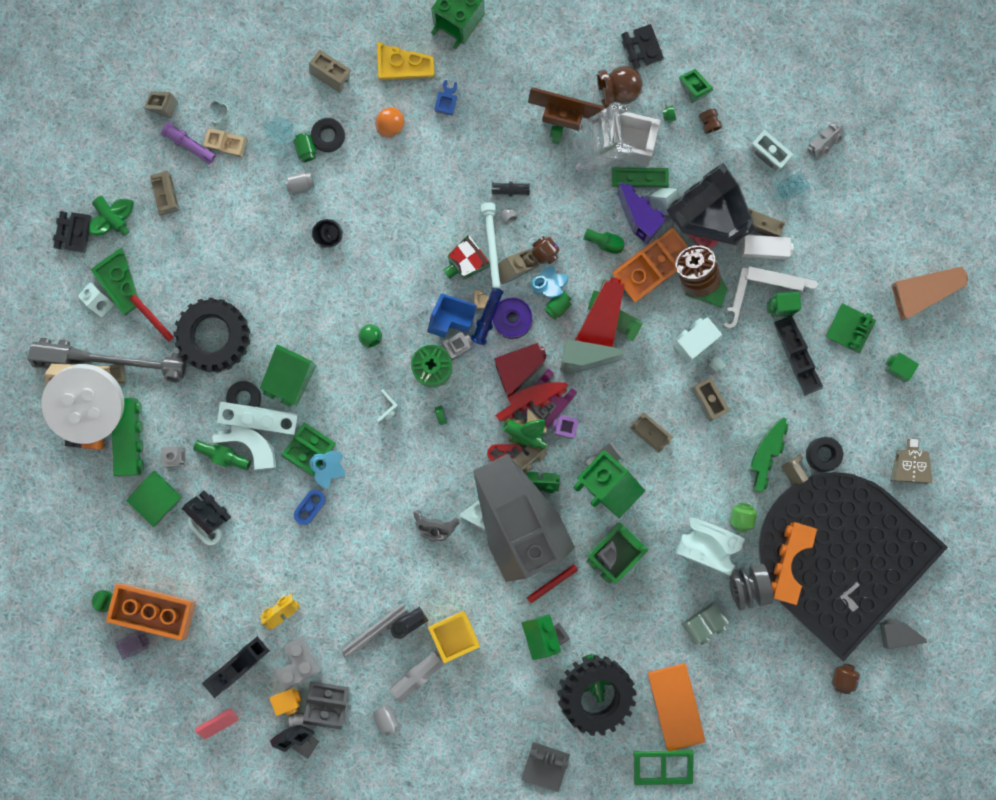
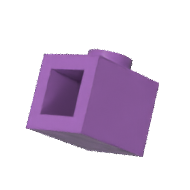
(565, 426)

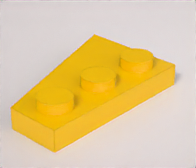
(402, 64)

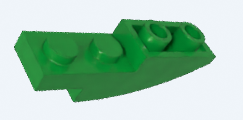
(769, 446)

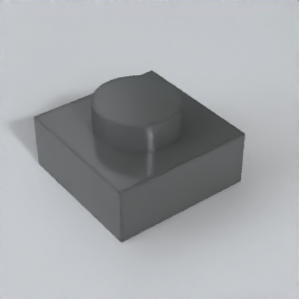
(307, 748)

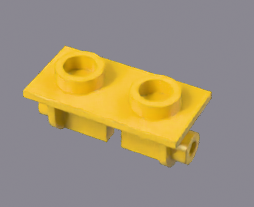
(285, 605)

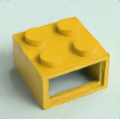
(454, 636)

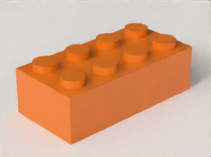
(151, 611)

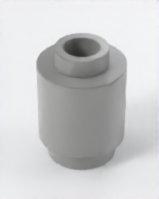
(299, 182)
(385, 720)

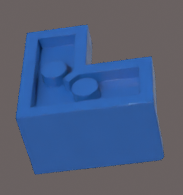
(451, 313)

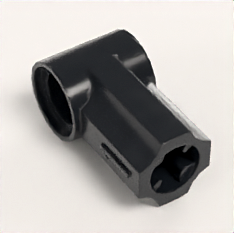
(410, 622)

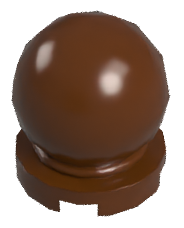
(621, 85)

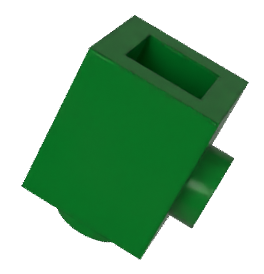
(901, 367)

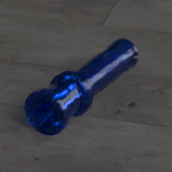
(485, 324)

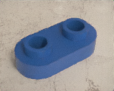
(310, 507)

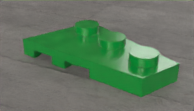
(117, 280)

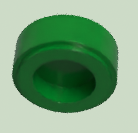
(440, 414)

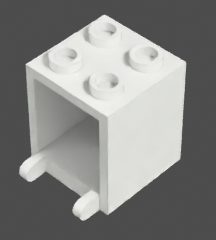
(639, 132)

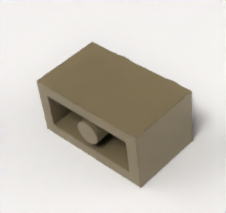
(710, 399)

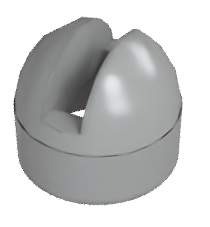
(507, 214)

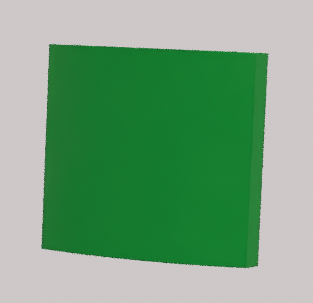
(305, 445)
(154, 498)

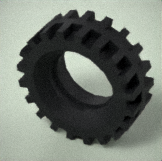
(230, 353)
(580, 679)

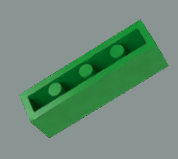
(127, 442)

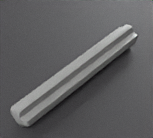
(373, 631)

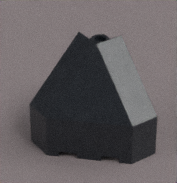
(714, 209)

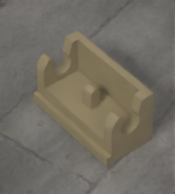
(329, 71)
(164, 193)
(766, 225)
(651, 432)

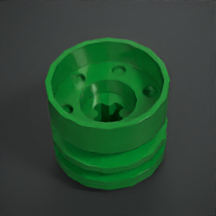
(438, 375)

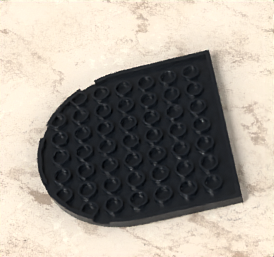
(858, 539)

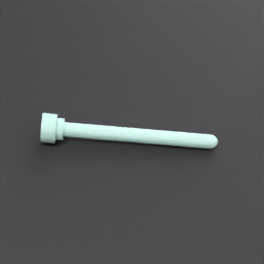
(488, 211)

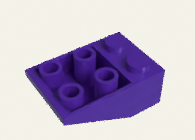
(642, 218)

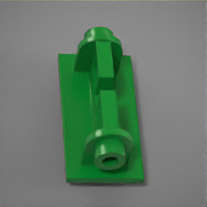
(548, 483)

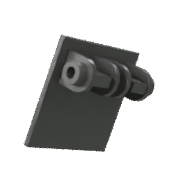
(545, 767)

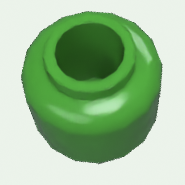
(743, 517)

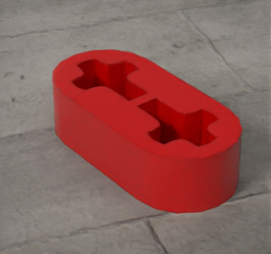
(502, 448)

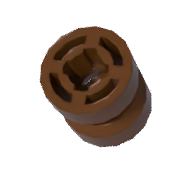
(710, 121)

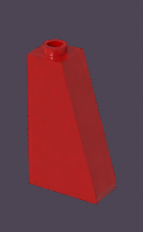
(603, 316)

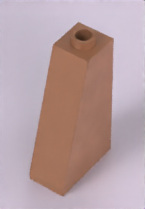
(923, 291)

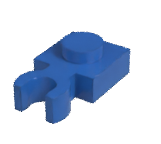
(446, 101)

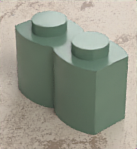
(706, 623)

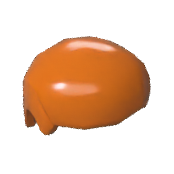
(389, 122)

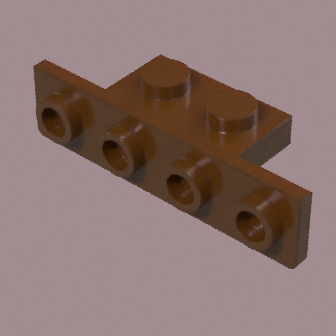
(563, 109)

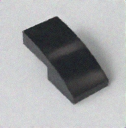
(293, 735)

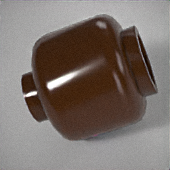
(545, 250)
(845, 679)

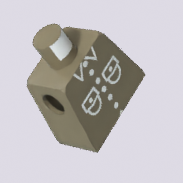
(912, 464)

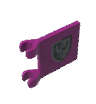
(556, 406)

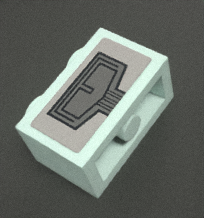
(770, 151)

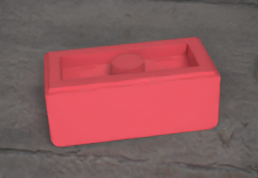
(217, 724)

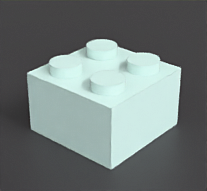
(695, 341)

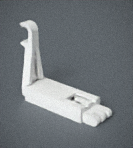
(765, 277)

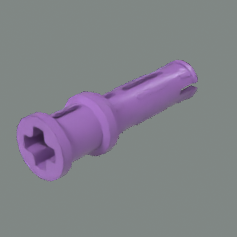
(181, 139)

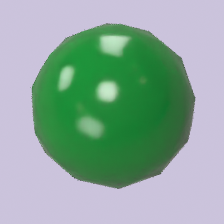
(370, 335)

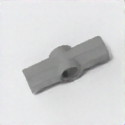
(416, 676)

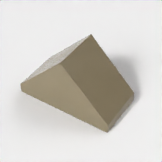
(161, 103)

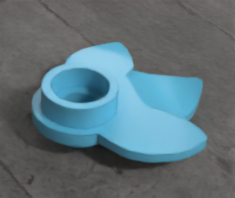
(550, 282)
(329, 469)

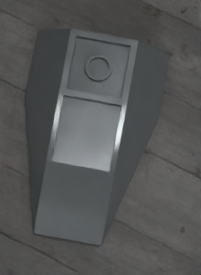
(519, 521)

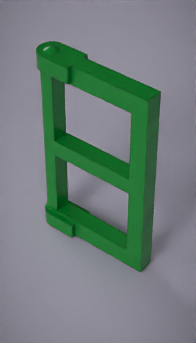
(663, 780)

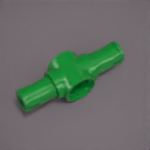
(222, 455)

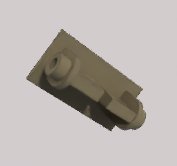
(525, 462)

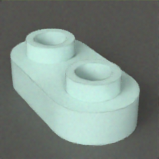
(203, 535)

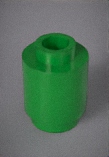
(304, 147)
(558, 305)

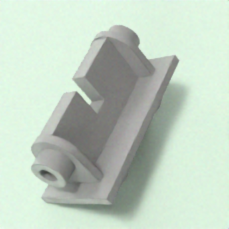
(833, 135)

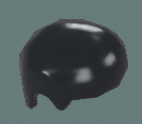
(323, 229)

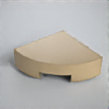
(480, 299)

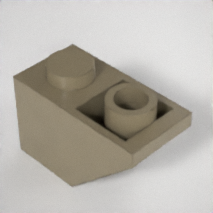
(516, 266)

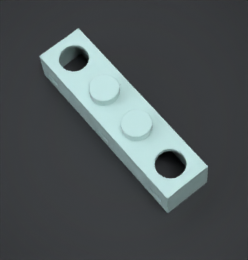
(257, 418)

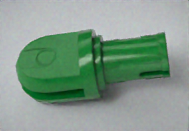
(606, 241)

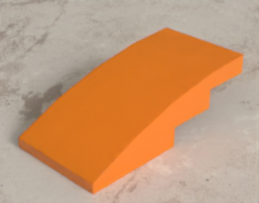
(651, 265)
(676, 707)

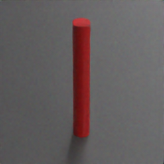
(151, 317)
(552, 583)

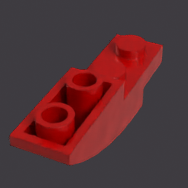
(538, 394)

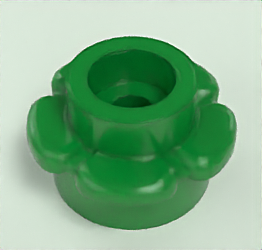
(669, 113)

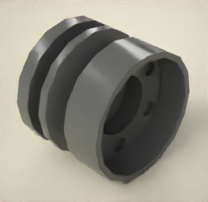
(755, 585)

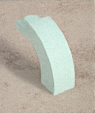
(262, 450)

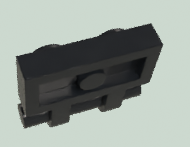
(647, 44)
(77, 232)
(203, 516)

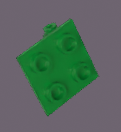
(851, 328)

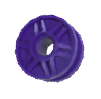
(521, 326)

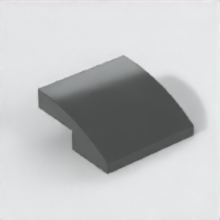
(325, 705)

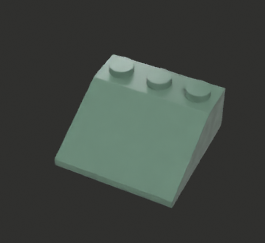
(583, 356)

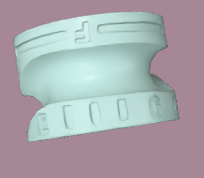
(710, 546)

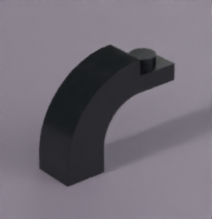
(236, 667)

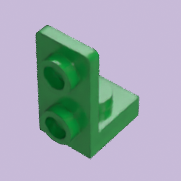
(628, 325)

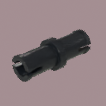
(510, 188)

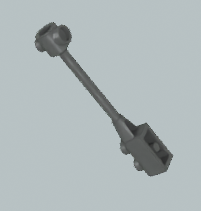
(45, 353)

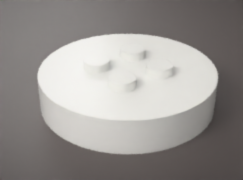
(82, 403)

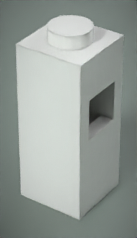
(767, 247)

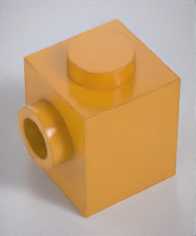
(286, 701)

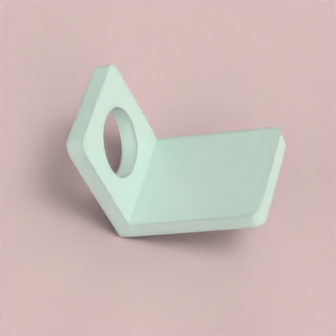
(91, 296)
(390, 412)

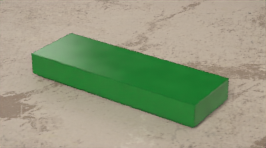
(640, 177)

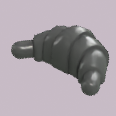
(434, 529)

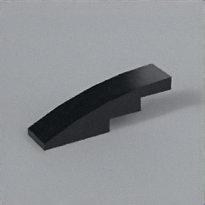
(798, 356)

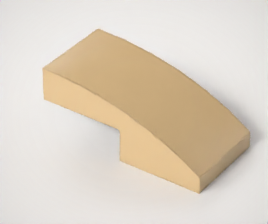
(224, 142)

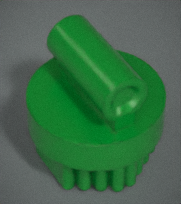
(101, 600)

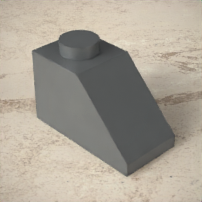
(899, 634)

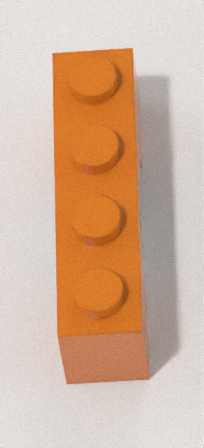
(785, 586)

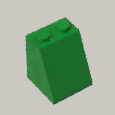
(287, 376)

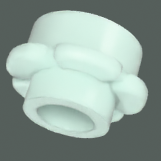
(717, 364)

